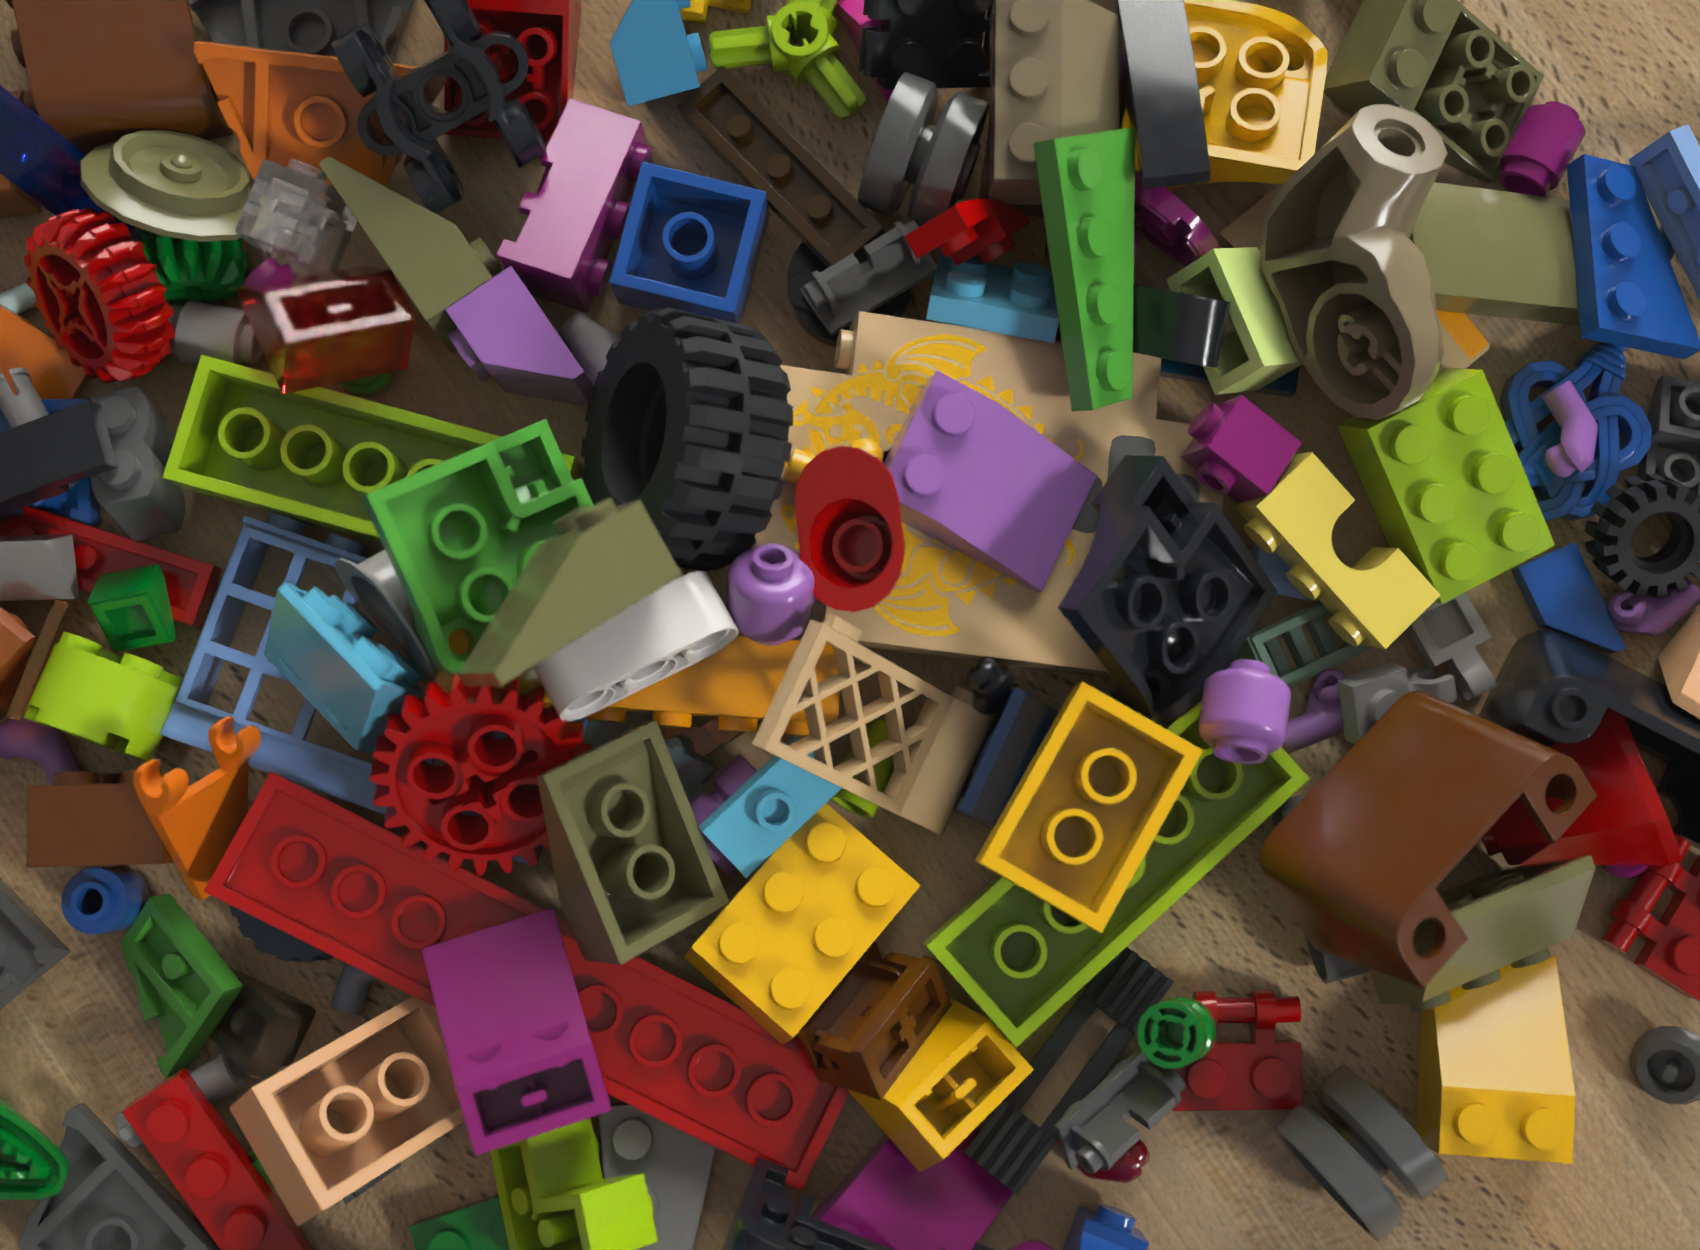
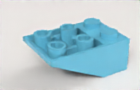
(337, 664)

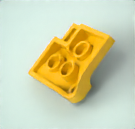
(1254, 110)

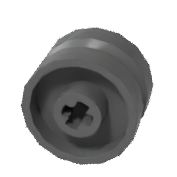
(917, 153)
(1364, 1147)

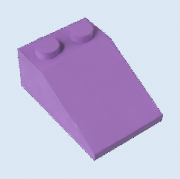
(985, 481)

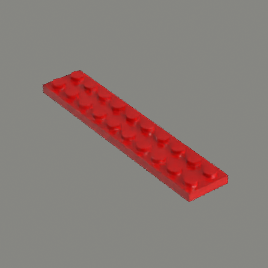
(654, 1034)

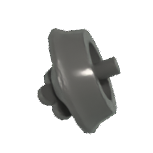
(1668, 1064)

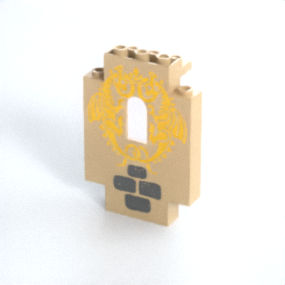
(943, 597)

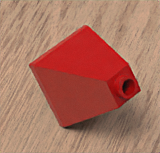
(1617, 828)

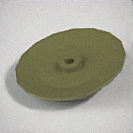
(169, 184)

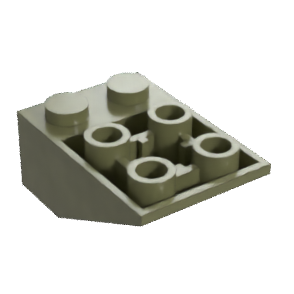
(1441, 67)

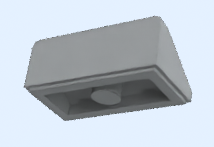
(37, 567)

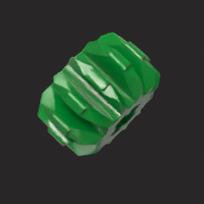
(195, 268)

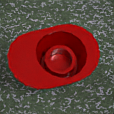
(849, 528)

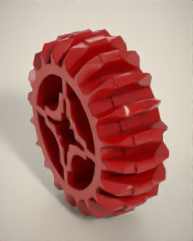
(99, 294)

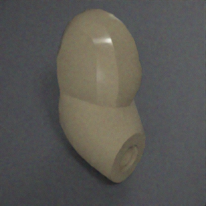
(1346, 267)

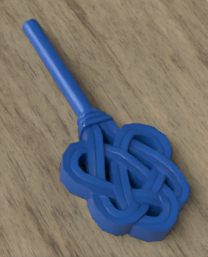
(1613, 412)

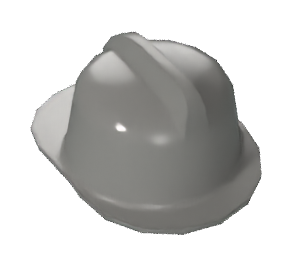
(383, 598)

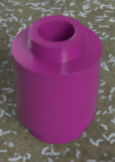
(1541, 149)

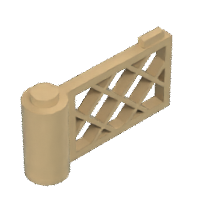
(928, 758)

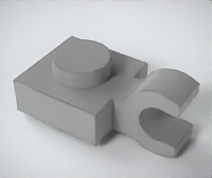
(1450, 635)
(1372, 693)

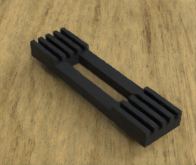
(1009, 1141)

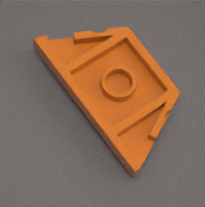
(296, 107)

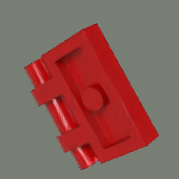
(1674, 940)
(1246, 1073)

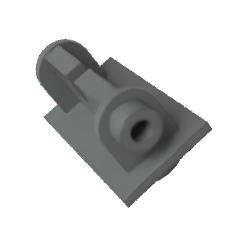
(881, 276)
(1096, 1128)

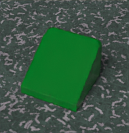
(133, 608)

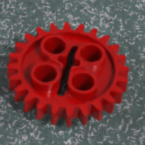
(479, 773)

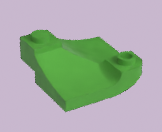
(470, 530)

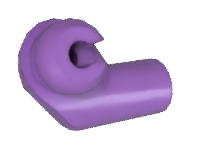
(1652, 615)
(39, 744)

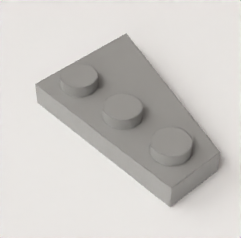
(673, 1168)

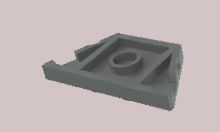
(301, 24)
(108, 1199)

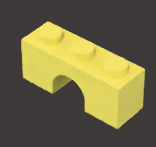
(1367, 600)

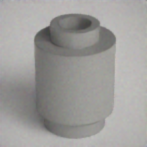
(213, 332)

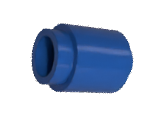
(104, 899)

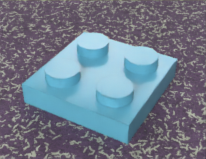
(995, 298)

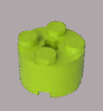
(104, 697)

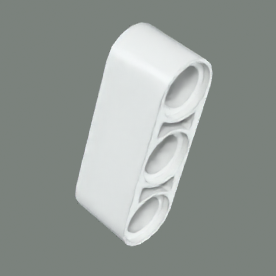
(638, 647)

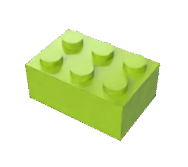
(1449, 484)

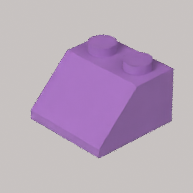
(514, 342)

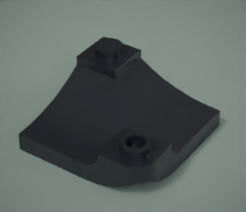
(1163, 590)

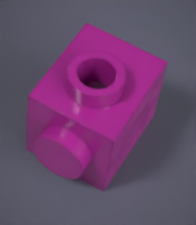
(1238, 449)

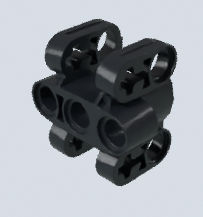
(481, 89)

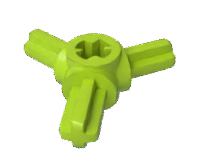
(809, 63)

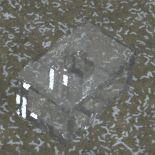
(296, 218)

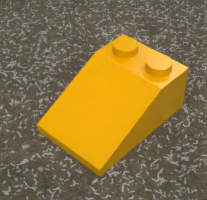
(1499, 1070)

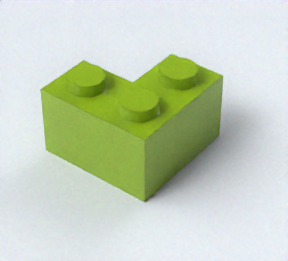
(560, 1201)

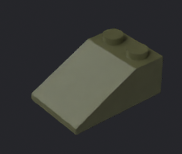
(418, 246)
(570, 586)
(626, 847)

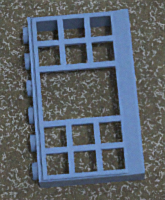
(278, 751)

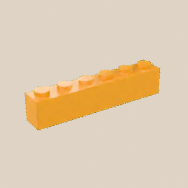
(728, 685)

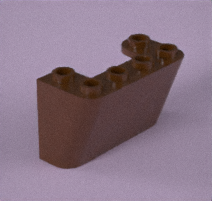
(114, 69)
(1397, 817)

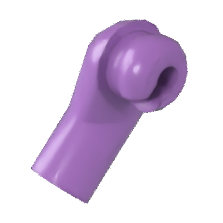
(1577, 433)
(1321, 715)

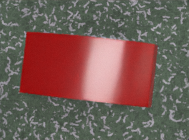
(969, 230)

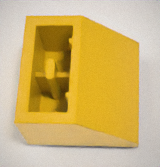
(947, 1087)

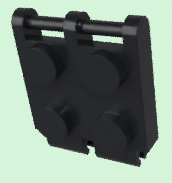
(929, 41)

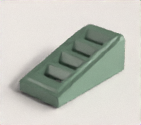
(1265, 647)

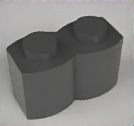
(135, 490)

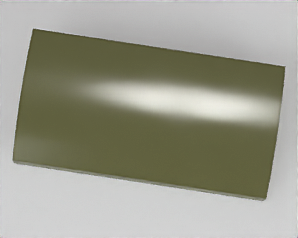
(1499, 253)

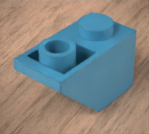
(655, 52)

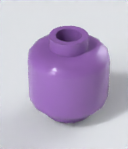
(770, 597)
(1244, 712)

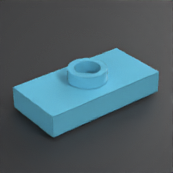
(766, 812)

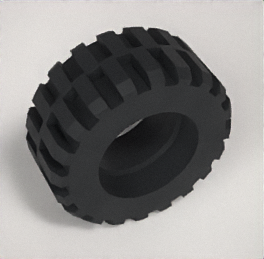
(692, 429)

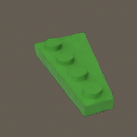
(1090, 240)

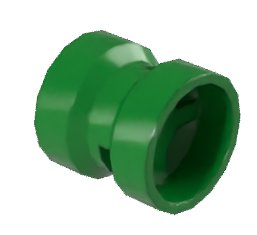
(1188, 1026)

